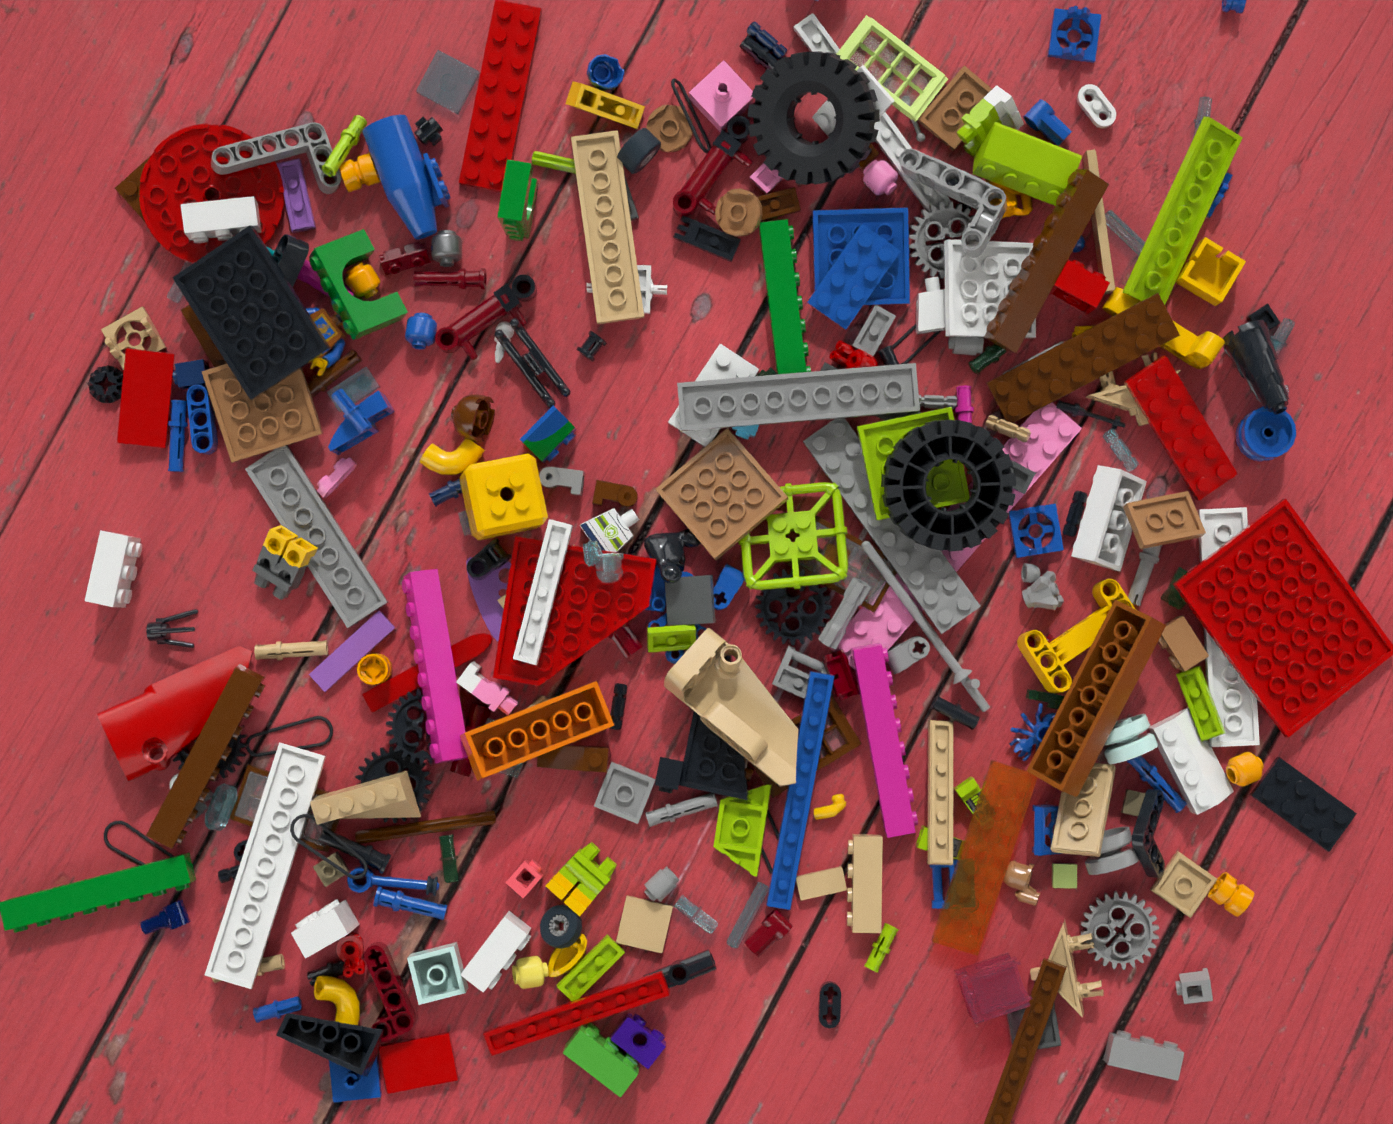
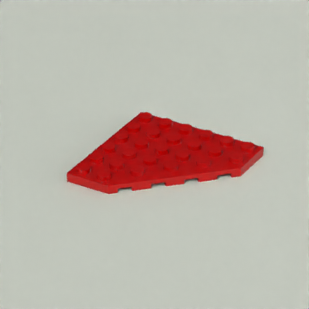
(581, 613)

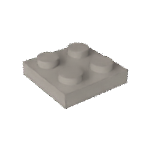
(624, 792)

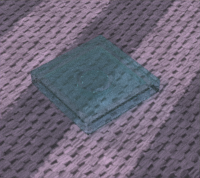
(448, 82)

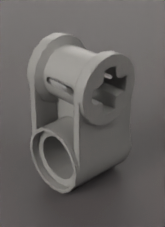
(903, 656)

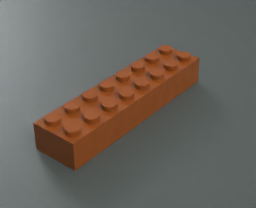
(1096, 698)

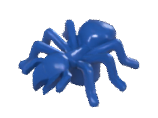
(1037, 734)

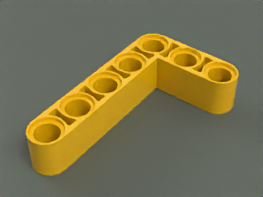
(1192, 349)

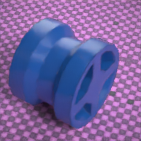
(1236, 5)

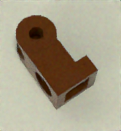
(624, 494)

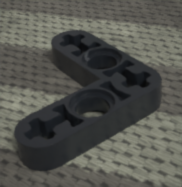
(1143, 833)

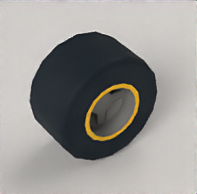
(639, 150)

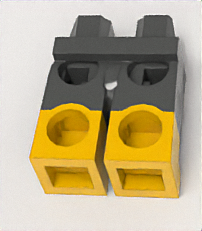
(283, 561)

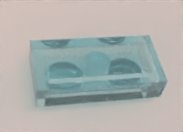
(356, 386)

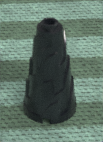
(1257, 363)

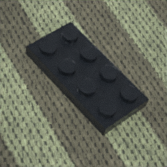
(1303, 804)

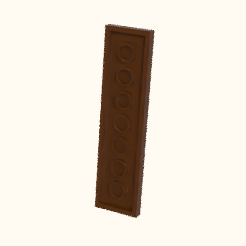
(1083, 358)

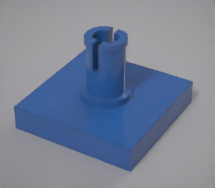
(352, 1086)

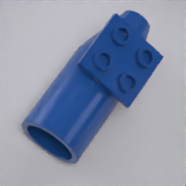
(407, 179)

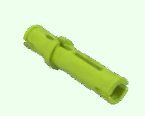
(348, 139)

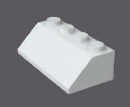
(1104, 525)
(1191, 762)

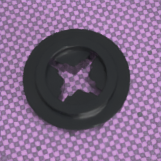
(113, 392)

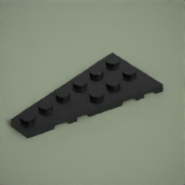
(712, 763)

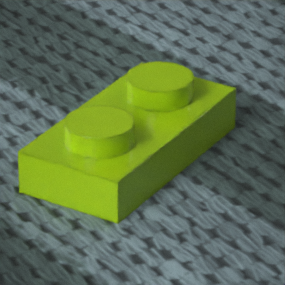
(670, 638)

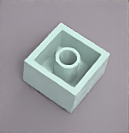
(437, 973)

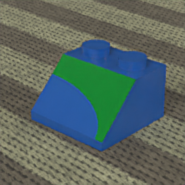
(549, 435)

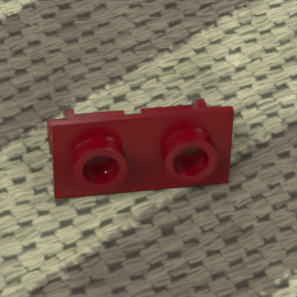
(395, 262)
(838, 664)

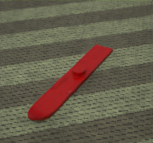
(408, 680)

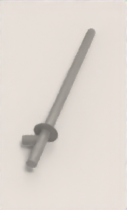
(961, 675)

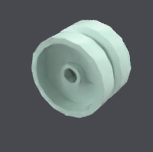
(1128, 741)

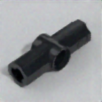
(694, 966)

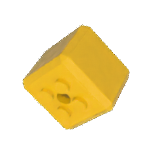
(488, 512)

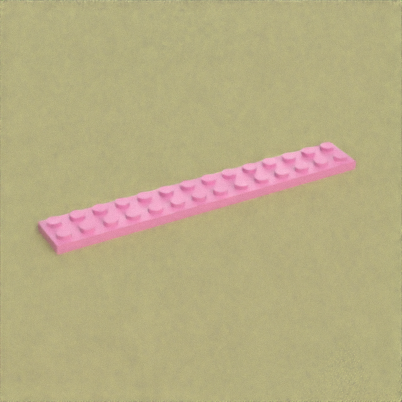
(1050, 434)

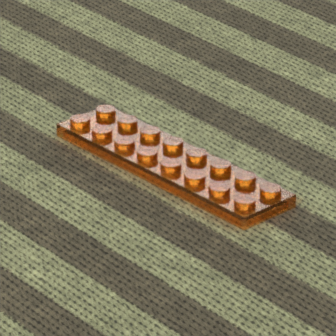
(984, 857)

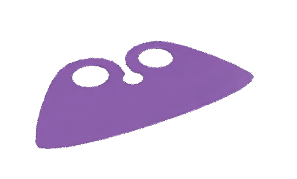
(486, 596)

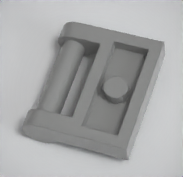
(794, 679)

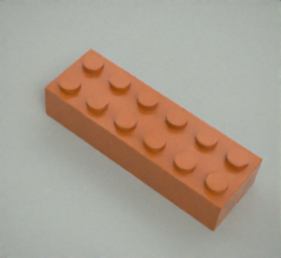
(536, 730)

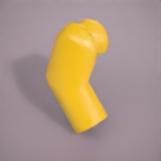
(831, 810)

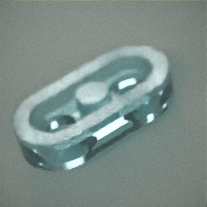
(221, 807)

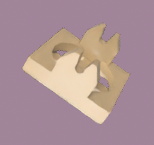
(139, 315)

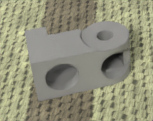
(553, 477)

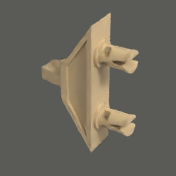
(1120, 396)
(1062, 953)

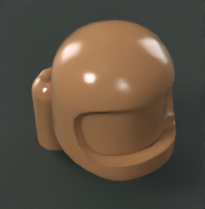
(1019, 877)

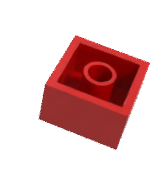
(1080, 287)

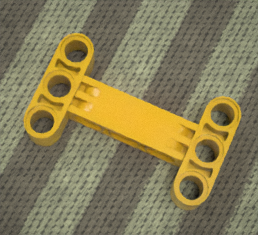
(1070, 642)

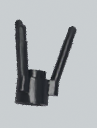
(159, 631)

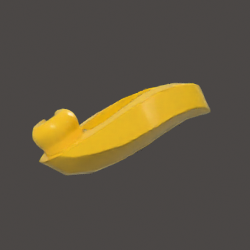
(566, 958)

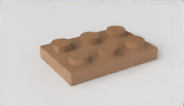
(945, 113)
(1164, 520)

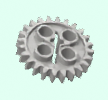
(943, 219)
(1137, 943)

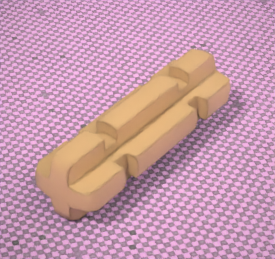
(1008, 428)

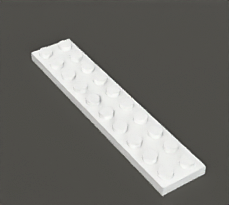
(1231, 695)
(265, 866)

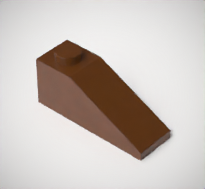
(576, 758)

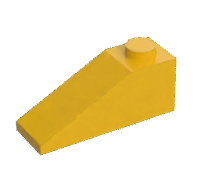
(604, 105)

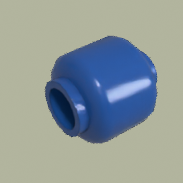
(421, 330)

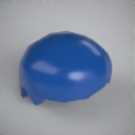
(605, 72)

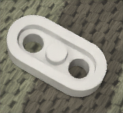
(1098, 105)

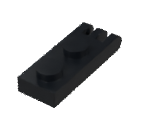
(707, 239)

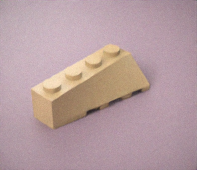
(378, 798)

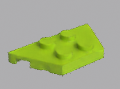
(742, 828)

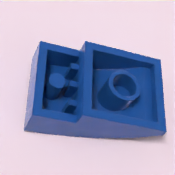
(374, 409)

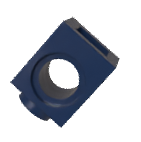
(190, 373)

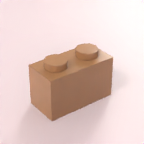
(1181, 644)

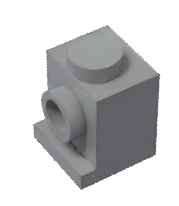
(1194, 987)

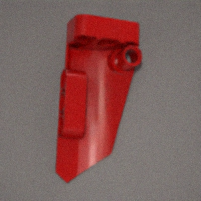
(168, 713)

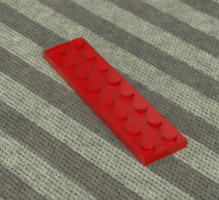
(500, 94)

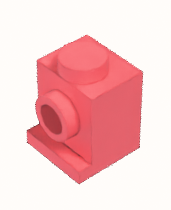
(521, 885)

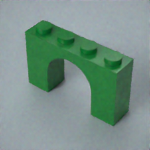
(517, 200)
(357, 315)

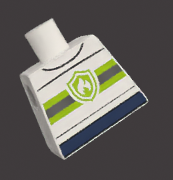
(610, 529)

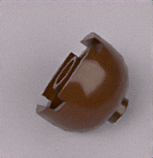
(473, 417)

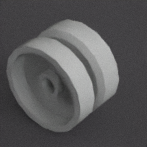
(1114, 852)

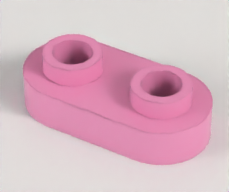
(330, 483)

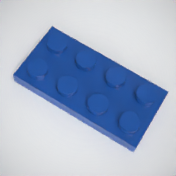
(853, 276)

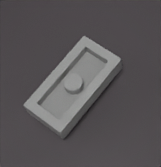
(874, 330)

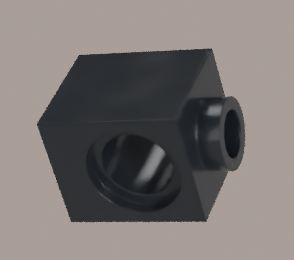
(668, 774)

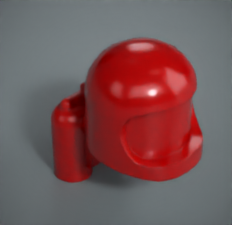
(847, 356)
(350, 950)

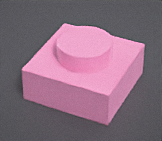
(765, 178)

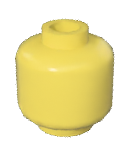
(529, 972)

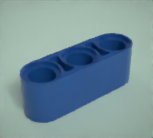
(209, 429)

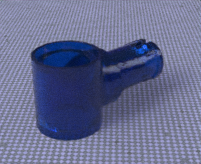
(170, 917)

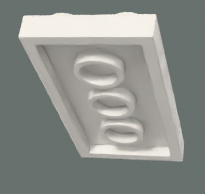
(721, 365)

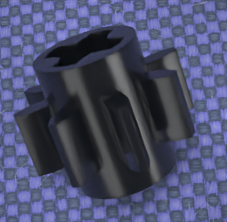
(428, 131)

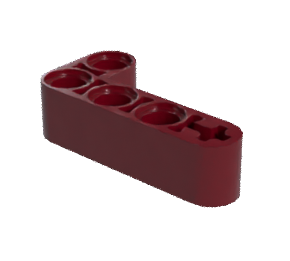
(385, 988)

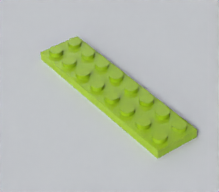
(1183, 211)

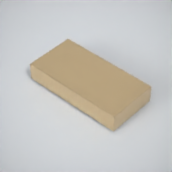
(821, 883)

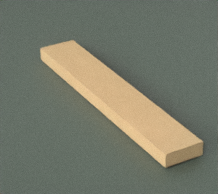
(1099, 227)
(940, 792)

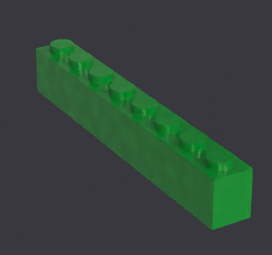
(783, 297)
(96, 892)

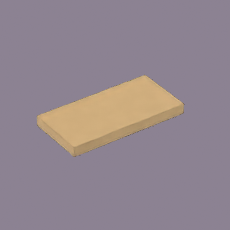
(1083, 818)

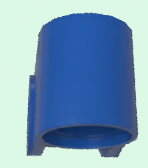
(728, 584)

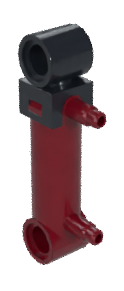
(724, 149)
(503, 302)

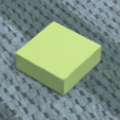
(1064, 875)

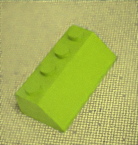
(1025, 163)

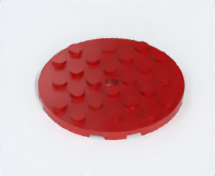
(183, 174)

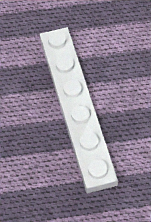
(543, 592)

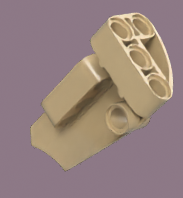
(736, 706)

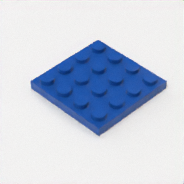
(836, 227)

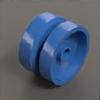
(1252, 437)

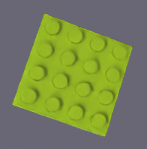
(946, 482)

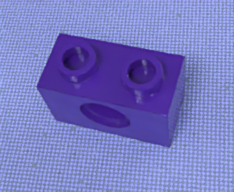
(643, 1053)

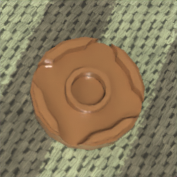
(670, 127)
(738, 212)

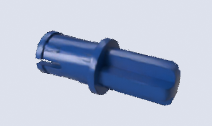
(351, 411)
(277, 1009)

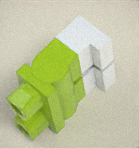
(994, 107)

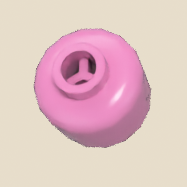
(880, 177)

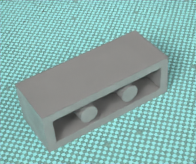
(1144, 1055)

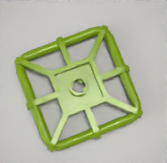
(805, 545)

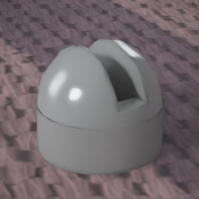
(1030, 573)

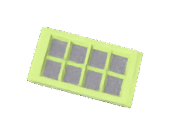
(895, 66)

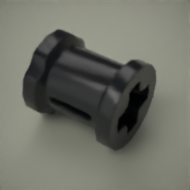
(584, 349)

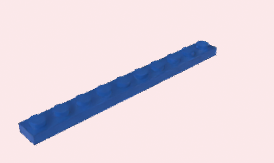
(800, 793)

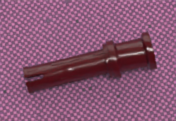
(461, 278)

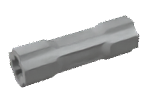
(836, 627)

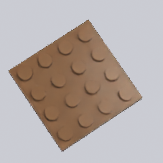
(263, 424)
(721, 494)

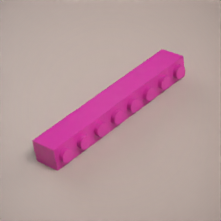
(435, 665)
(883, 739)

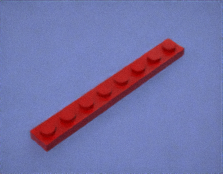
(576, 1013)

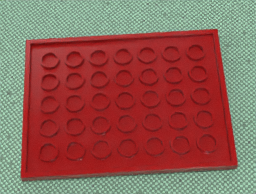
(1285, 617)

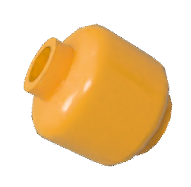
(362, 280)
(1244, 769)

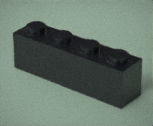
(341, 1043)

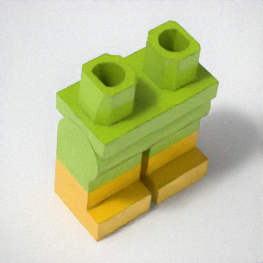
(587, 872)

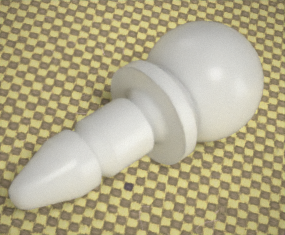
(509, 332)

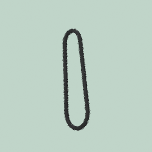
(287, 726)
(138, 833)
(323, 857)

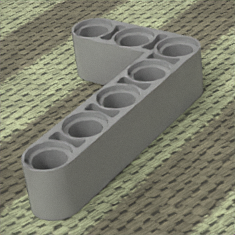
(281, 151)

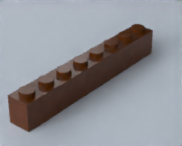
(1046, 260)
(205, 756)

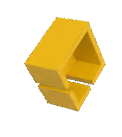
(1209, 275)

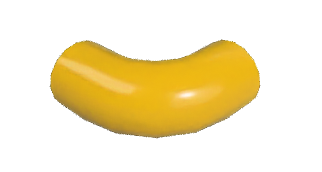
(451, 462)
(343, 997)

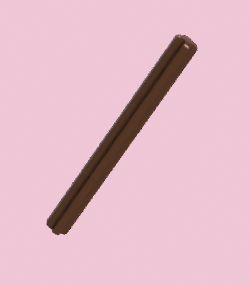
(425, 827)

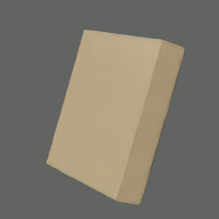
(1183, 884)
(644, 924)

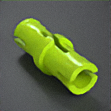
(881, 947)

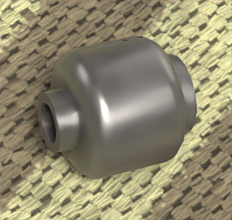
(446, 248)

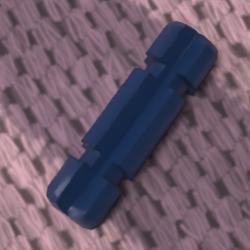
(766, 40)

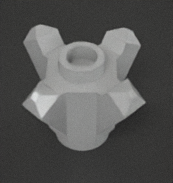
(1043, 593)

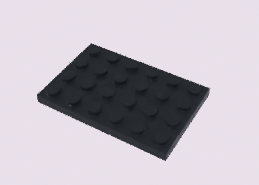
(251, 312)

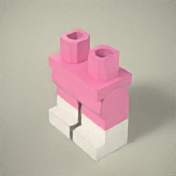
(485, 690)

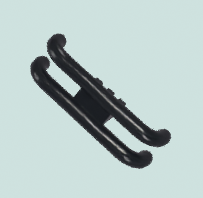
(532, 363)

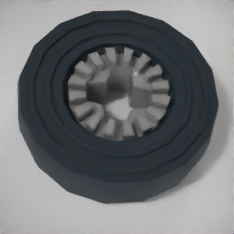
(550, 926)

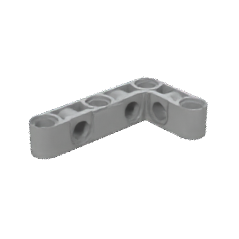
(969, 191)

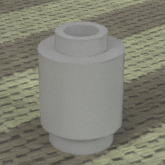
(966, 345)
(661, 884)

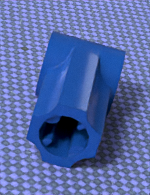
(1042, 119)

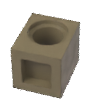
(327, 872)

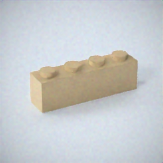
(866, 883)

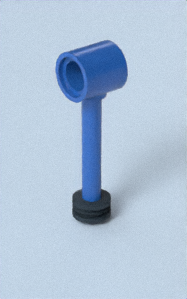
(430, 885)

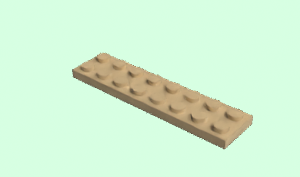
(607, 227)

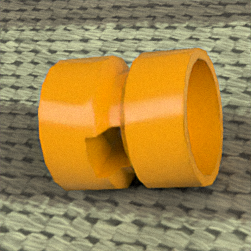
(359, 172)
(374, 669)
(1233, 896)

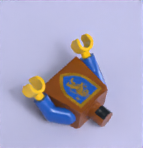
(331, 331)

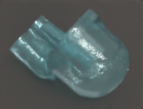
(607, 565)

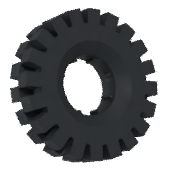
(775, 118)
(908, 474)

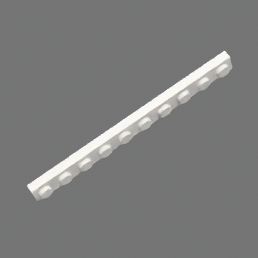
(888, 136)

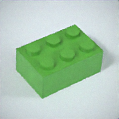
(601, 1058)

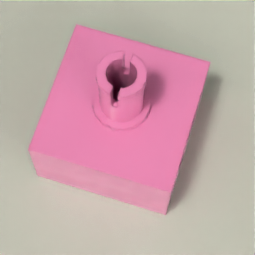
(721, 96)

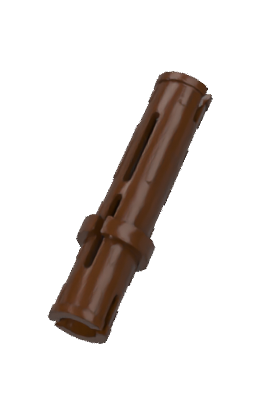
(331, 374)

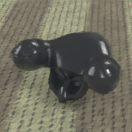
(669, 552)

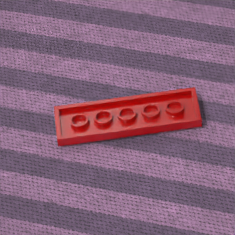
(1180, 427)

